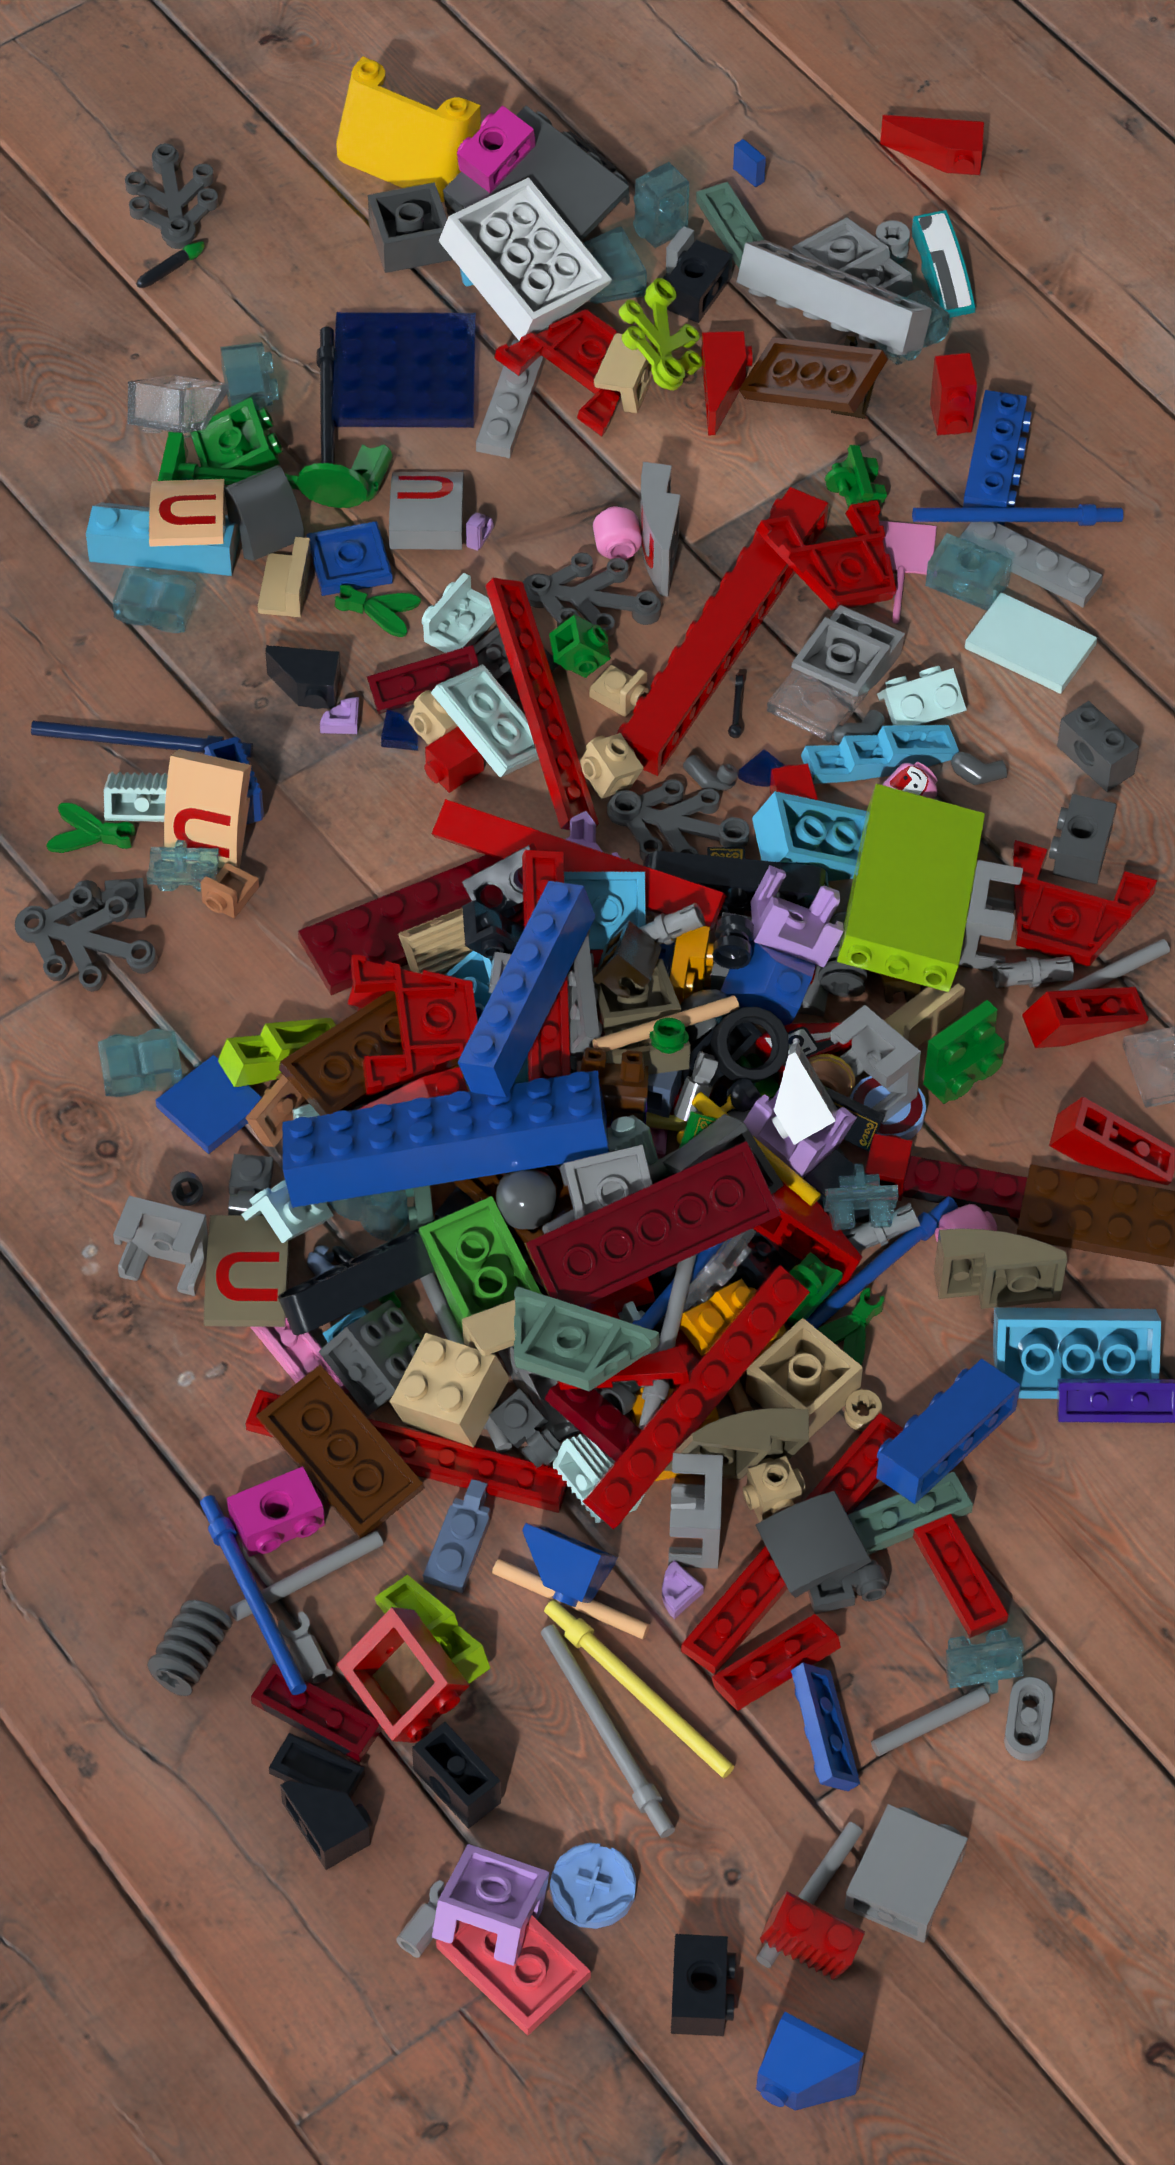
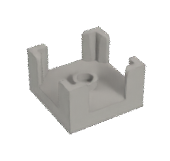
(988, 915)
(882, 1055)
(605, 1178)
(164, 1234)
(697, 1510)

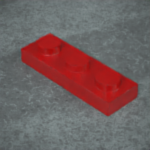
(960, 1575)
(772, 1662)

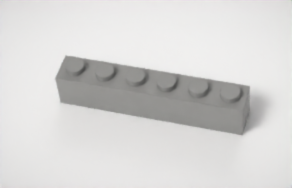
(834, 296)

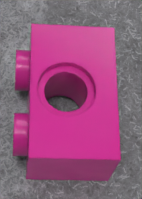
(488, 166)
(287, 1494)

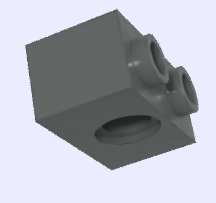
(1097, 746)
(1083, 839)

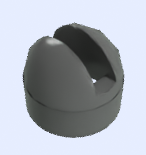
(177, 1190)
(622, 1392)

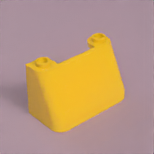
(400, 136)

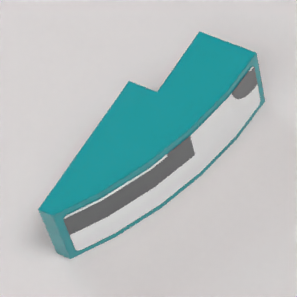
(943, 263)

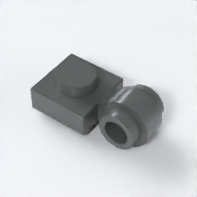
(129, 889)
(247, 1178)
(521, 1422)
(867, 1582)

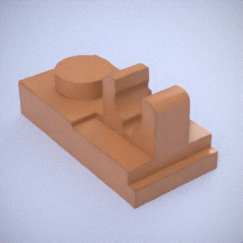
(274, 1109)

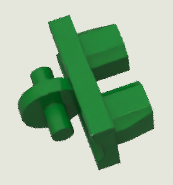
(854, 478)
(818, 1280)

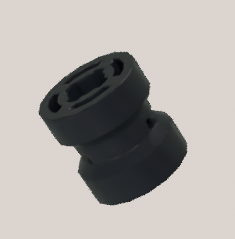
(733, 942)

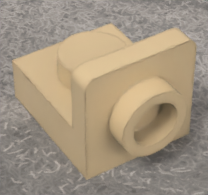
(619, 690)

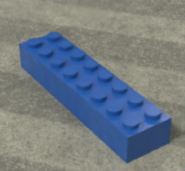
(443, 1139)

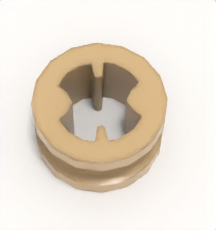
(862, 1397)

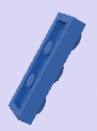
(825, 1727)

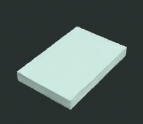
(1030, 643)
(488, 719)

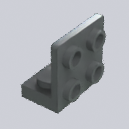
(373, 1355)

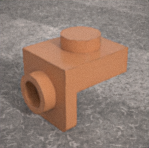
(229, 891)

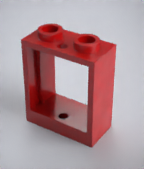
(375, 1648)

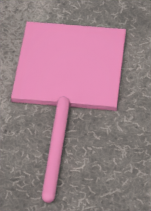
(909, 552)

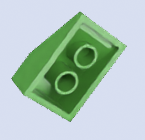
(476, 1259)

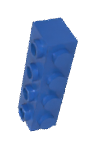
(996, 451)
(947, 1430)

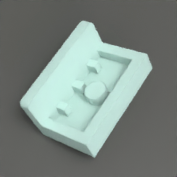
(457, 617)
(923, 699)
(284, 1219)

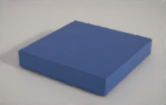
(349, 557)
(208, 1105)

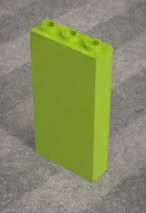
(911, 888)

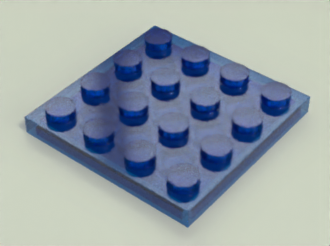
(404, 370)

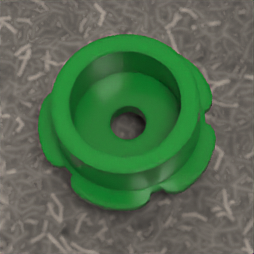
(668, 1035)

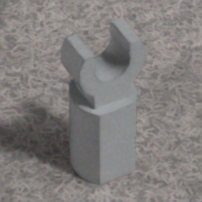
(703, 1072)
(306, 1651)
(419, 1930)

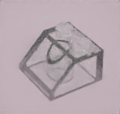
(174, 403)

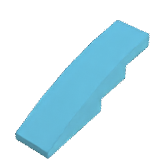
(881, 754)

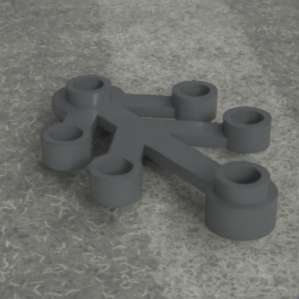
(177, 229)
(644, 607)
(674, 818)
(80, 936)

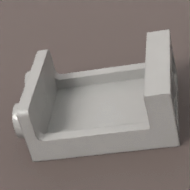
(905, 1872)

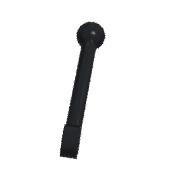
(735, 729)

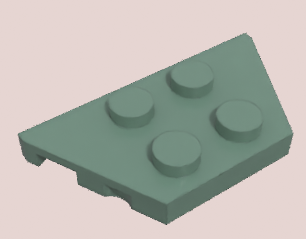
(574, 1341)

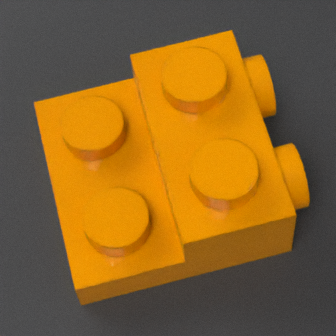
(692, 963)
(709, 1319)

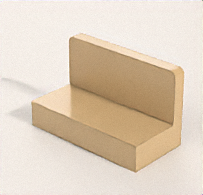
(625, 372)
(286, 581)
(927, 1013)
(490, 1329)

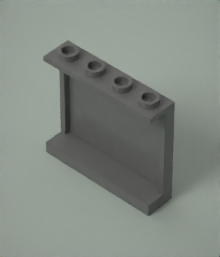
(563, 172)

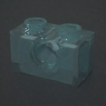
(661, 204)
(968, 571)

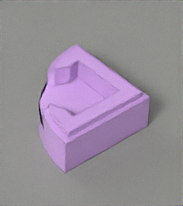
(477, 530)
(341, 718)
(679, 1589)

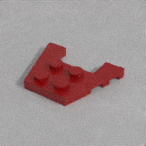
(578, 349)
(843, 570)
(1066, 920)
(433, 1018)
(651, 1367)

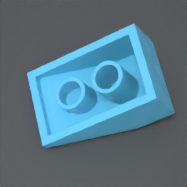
(809, 833)

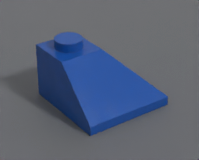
(771, 982)
(567, 1564)
(807, 2066)

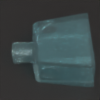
(621, 263)

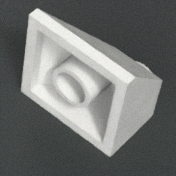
(802, 1100)

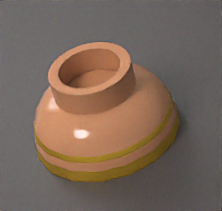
(834, 1073)

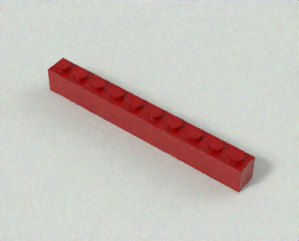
(718, 637)

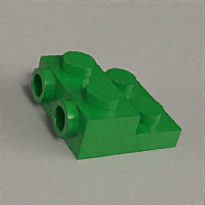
(239, 439)
(964, 1054)

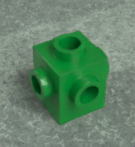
(579, 646)

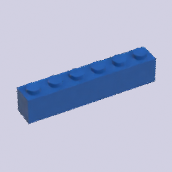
(526, 989)

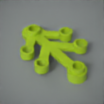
(666, 370)

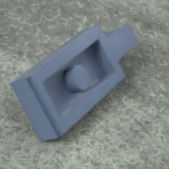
(459, 1540)

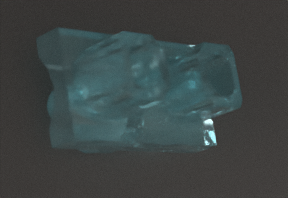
(181, 866)
(860, 1193)
(984, 1662)

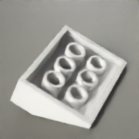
(523, 258)

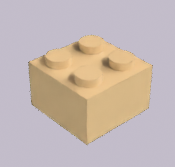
(804, 1373)
(449, 1389)

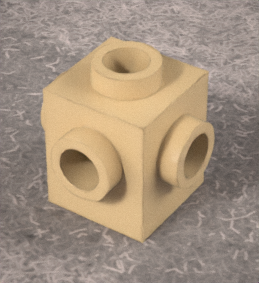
(430, 718)
(610, 765)
(772, 1487)

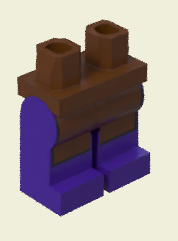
(622, 1084)

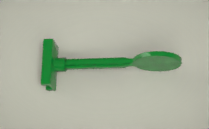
(320, 482)

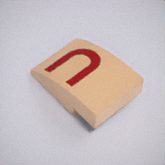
(187, 512)
(207, 804)

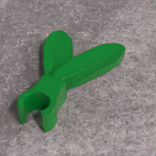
(379, 608)
(89, 831)
(853, 1327)

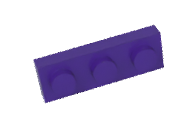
(1116, 1400)

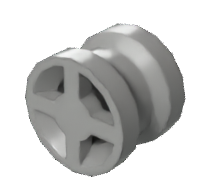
(896, 237)

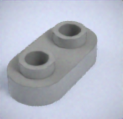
(1027, 1721)

